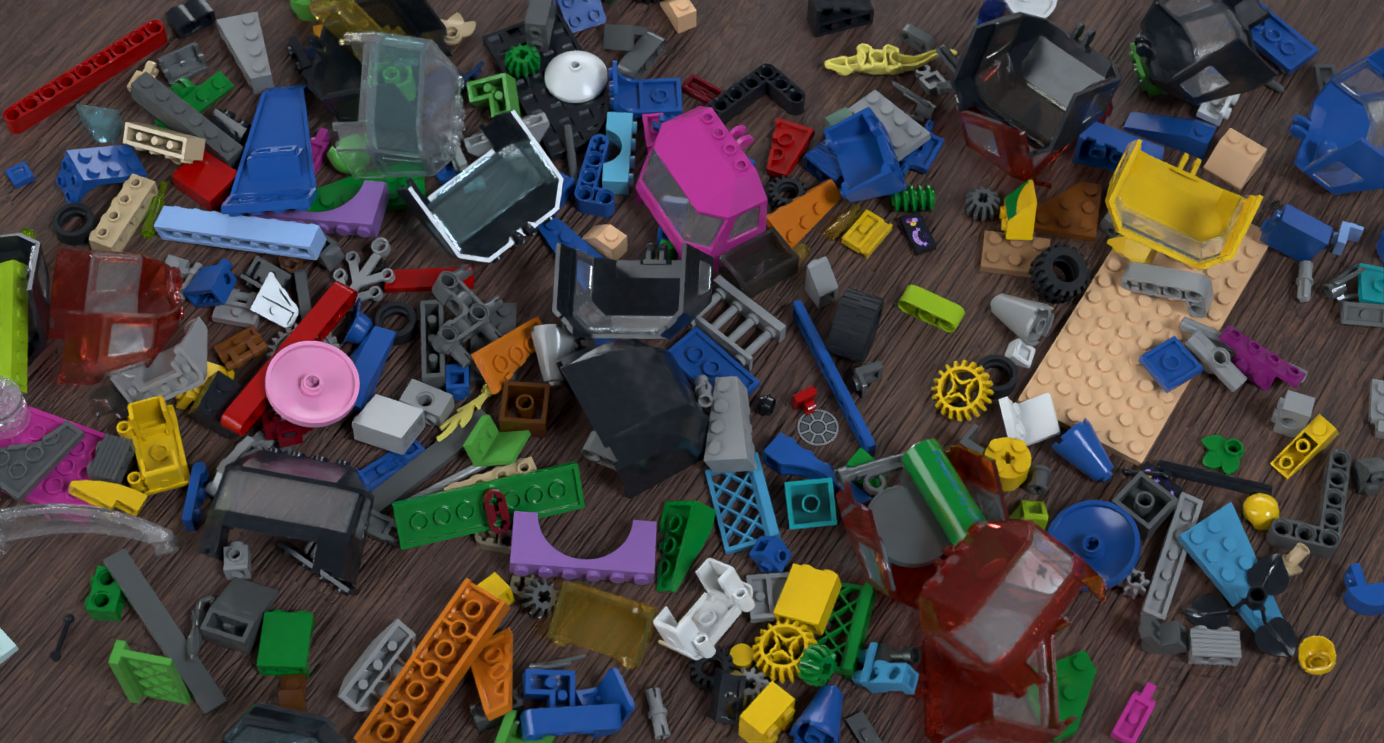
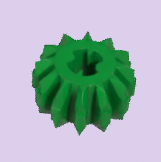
(522, 60)
(817, 665)

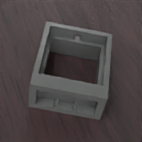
(540, 23)

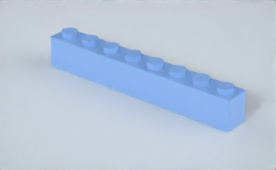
(240, 232)

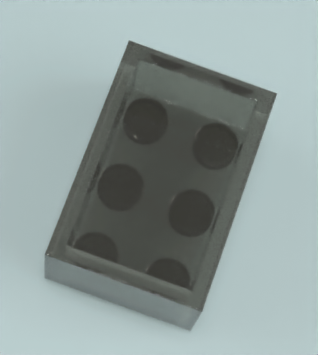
(759, 263)

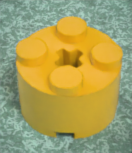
(1012, 461)

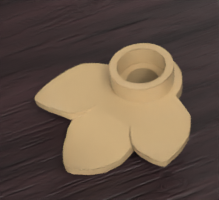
(457, 29)

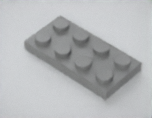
(903, 130)

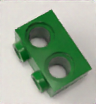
(105, 593)

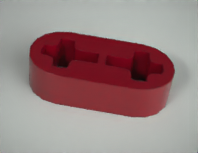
(501, 508)

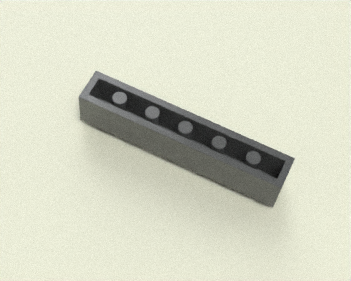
(184, 118)

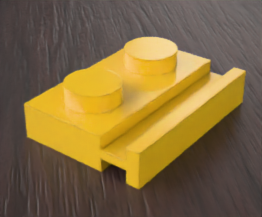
(866, 233)

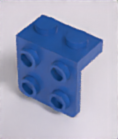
(581, 13)
(609, 691)

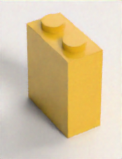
(808, 597)

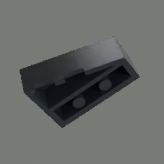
(838, 15)

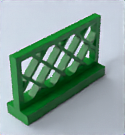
(858, 627)

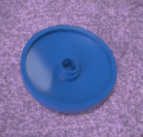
(1101, 536)

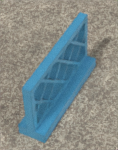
(764, 505)

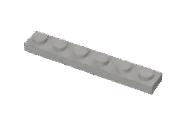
(1170, 558)

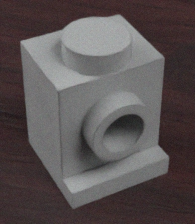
(237, 561)

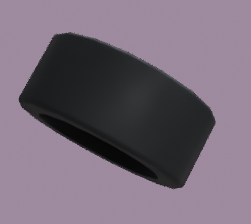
(67, 212)
(398, 308)
(1005, 364)

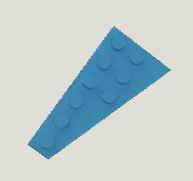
(1225, 557)

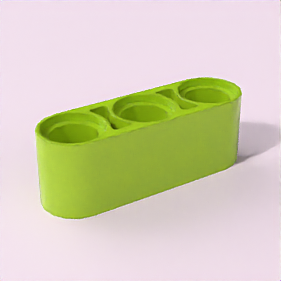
(931, 308)

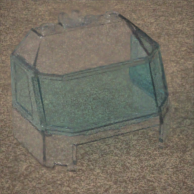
(405, 108)

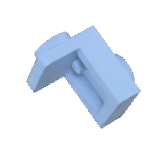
(1346, 232)

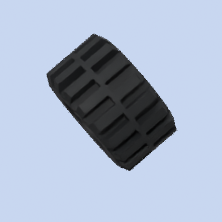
(1072, 266)

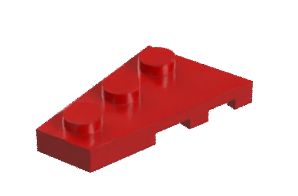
(787, 147)

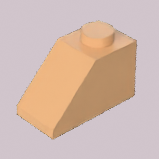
(680, 13)
(607, 241)

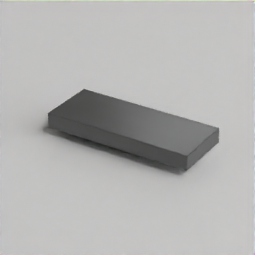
(862, 728)

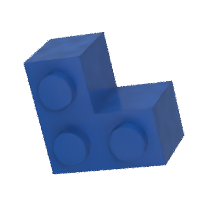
(550, 685)

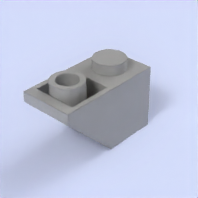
(820, 282)

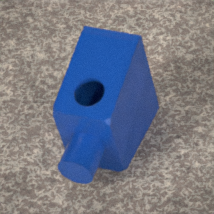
(211, 285)

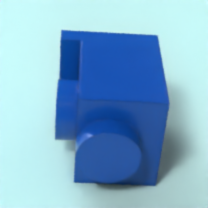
(457, 381)

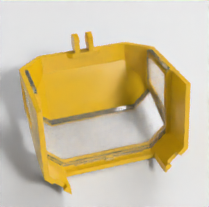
(1177, 209)

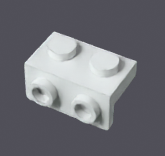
(1217, 110)

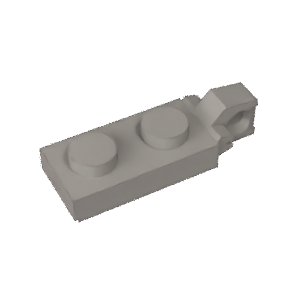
(1376, 407)

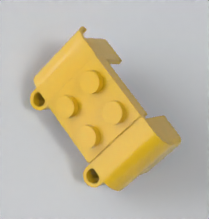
(157, 445)

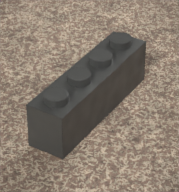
(432, 362)

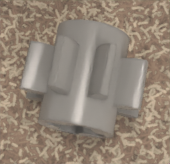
(1134, 584)

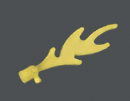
(464, 414)

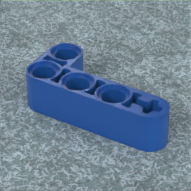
(598, 200)
(570, 720)

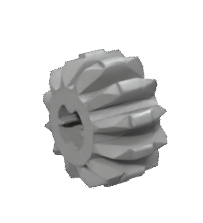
(756, 682)

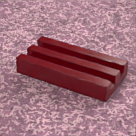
(700, 93)

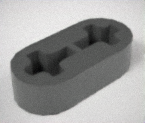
(917, 38)

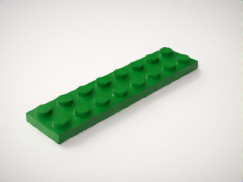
(462, 511)

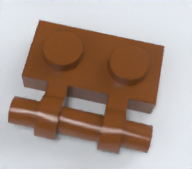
(232, 349)

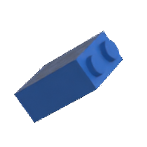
(1295, 233)

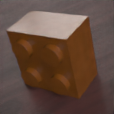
(525, 408)

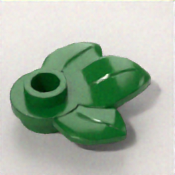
(1219, 454)

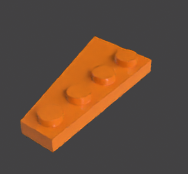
(495, 674)

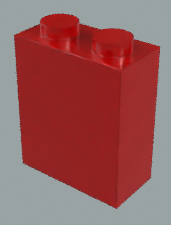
(205, 181)

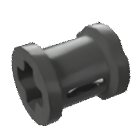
(1039, 480)

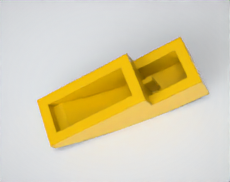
(109, 495)

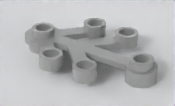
(363, 277)

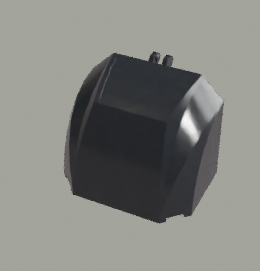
(638, 409)

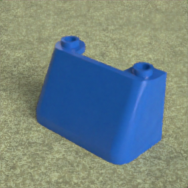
(865, 157)

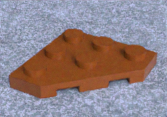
(1071, 213)

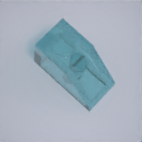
(100, 122)

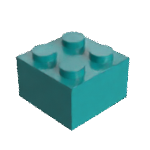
(810, 503)

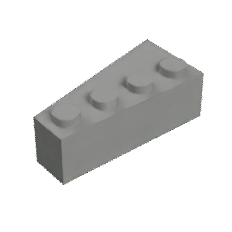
(246, 43)
(729, 430)

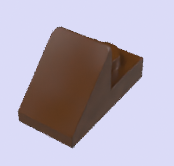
(293, 692)

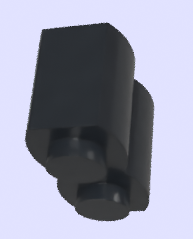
(190, 17)

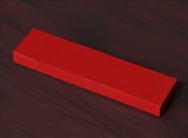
(420, 279)

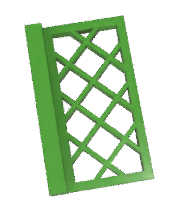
(147, 675)

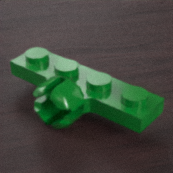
(201, 96)

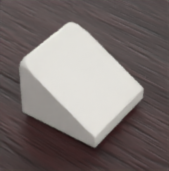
(1020, 353)

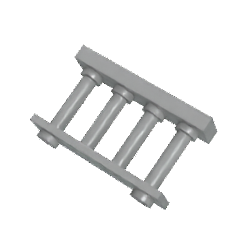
(755, 315)

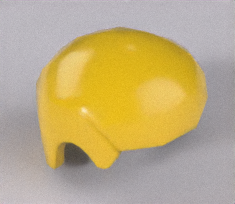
(1260, 510)
(1317, 655)

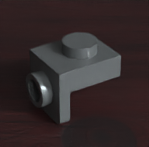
(866, 374)

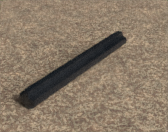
(1214, 478)

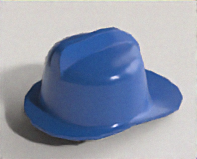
(358, 326)

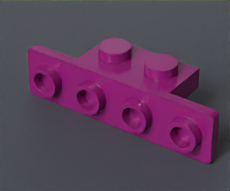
(1258, 363)

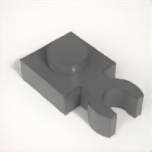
(928, 80)

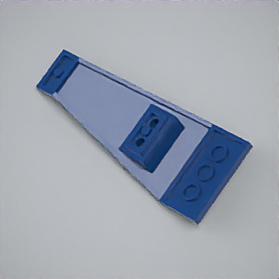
(277, 157)

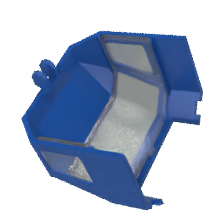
(1352, 116)

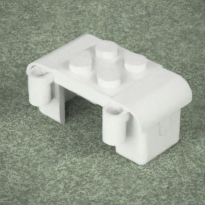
(710, 615)

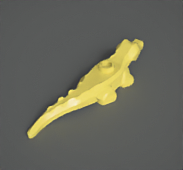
(880, 61)

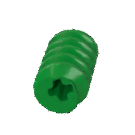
(914, 198)

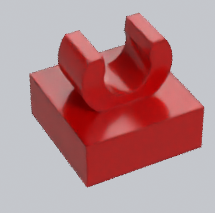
(805, 400)

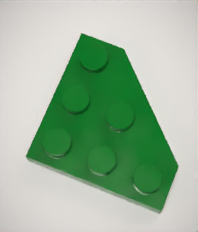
(1074, 683)

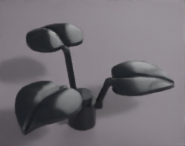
(1266, 578)

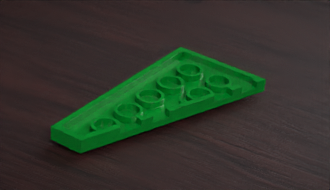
(342, 191)

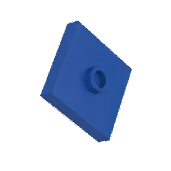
(1171, 364)

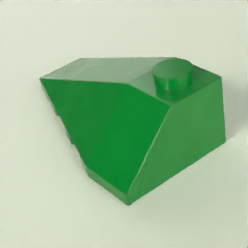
(684, 533)

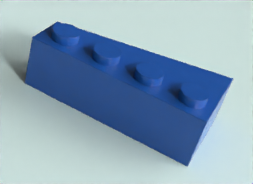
(1104, 146)

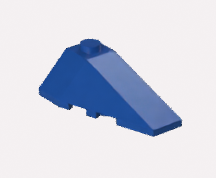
(1180, 133)

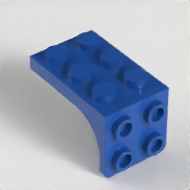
(644, 95)
(94, 167)

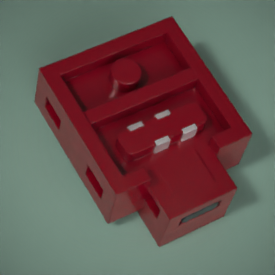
(281, 429)

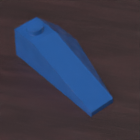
(370, 362)

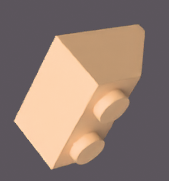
(1235, 159)

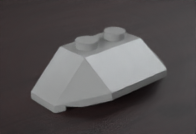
(479, 145)
(378, 667)

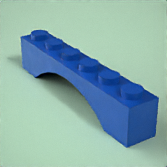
(789, 458)

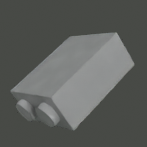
(388, 424)

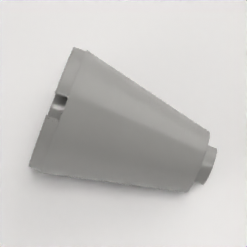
(1023, 316)
(551, 345)

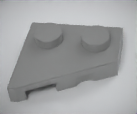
(766, 594)

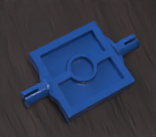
(924, 156)

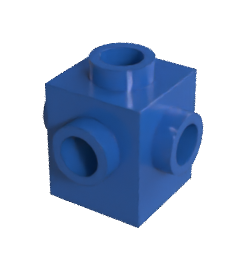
(770, 554)

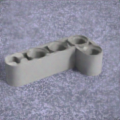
(1171, 284)

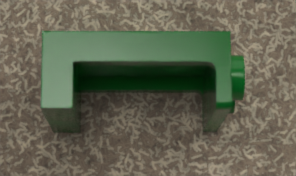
(285, 643)

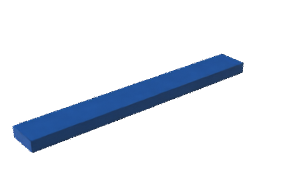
(833, 378)

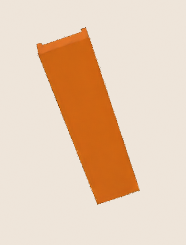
(438, 668)

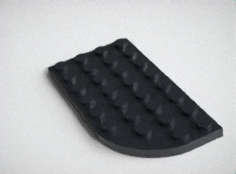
(534, 98)

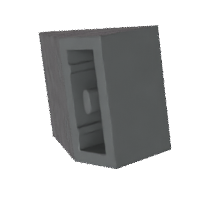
(238, 615)

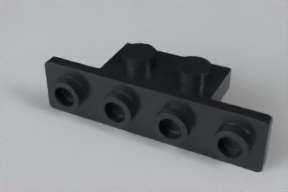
(306, 561)

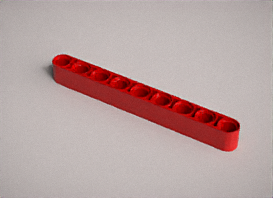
(85, 76)
(314, 327)

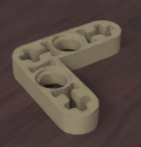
(490, 545)

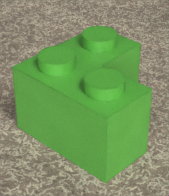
(494, 91)

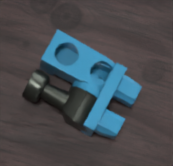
(883, 673)

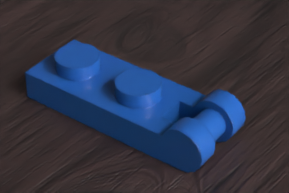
(195, 495)

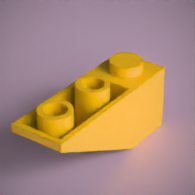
(1305, 446)

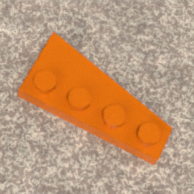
(804, 212)
(505, 355)

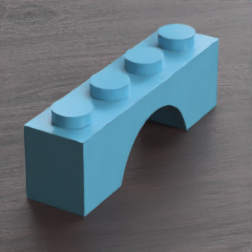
(619, 132)

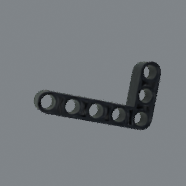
(760, 82)

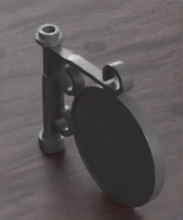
(900, 513)

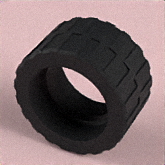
(855, 325)

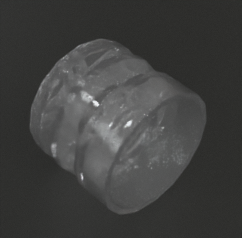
(13, 409)

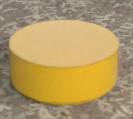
(742, 656)

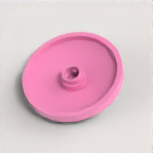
(312, 384)

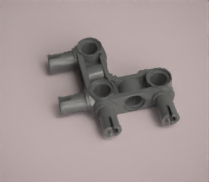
(470, 314)

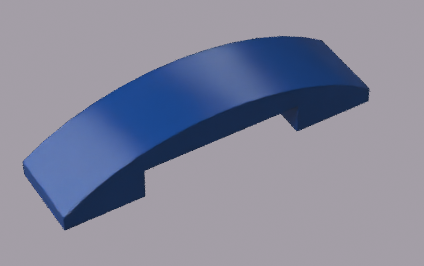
(388, 465)

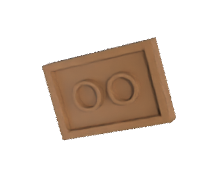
(1010, 256)

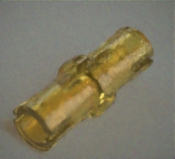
(843, 222)

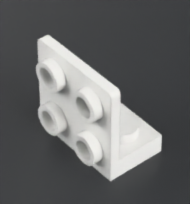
(1031, 419)

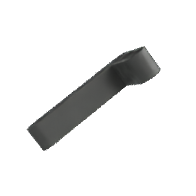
(1327, 512)

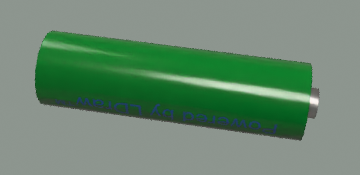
(942, 489)

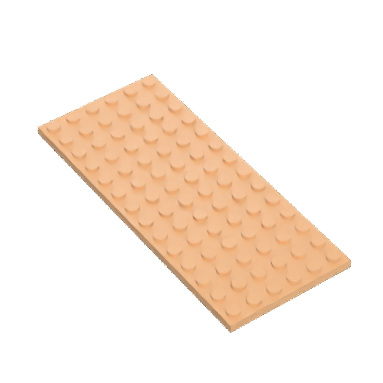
(1095, 358)

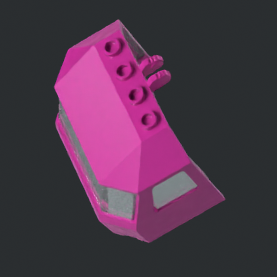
(703, 184)

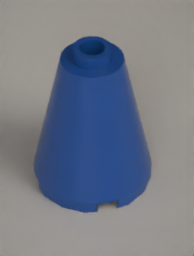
(1085, 452)
(821, 718)

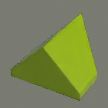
(1032, 511)

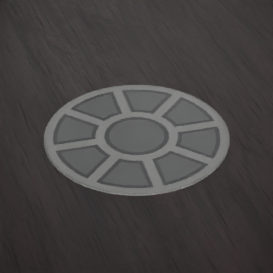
(818, 427)

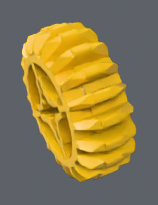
(970, 386)
(792, 639)

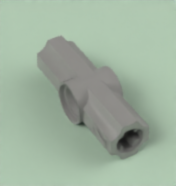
(1216, 360)

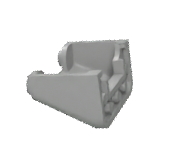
(172, 371)

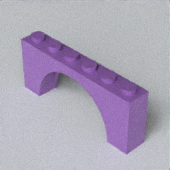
(358, 217)
(535, 556)

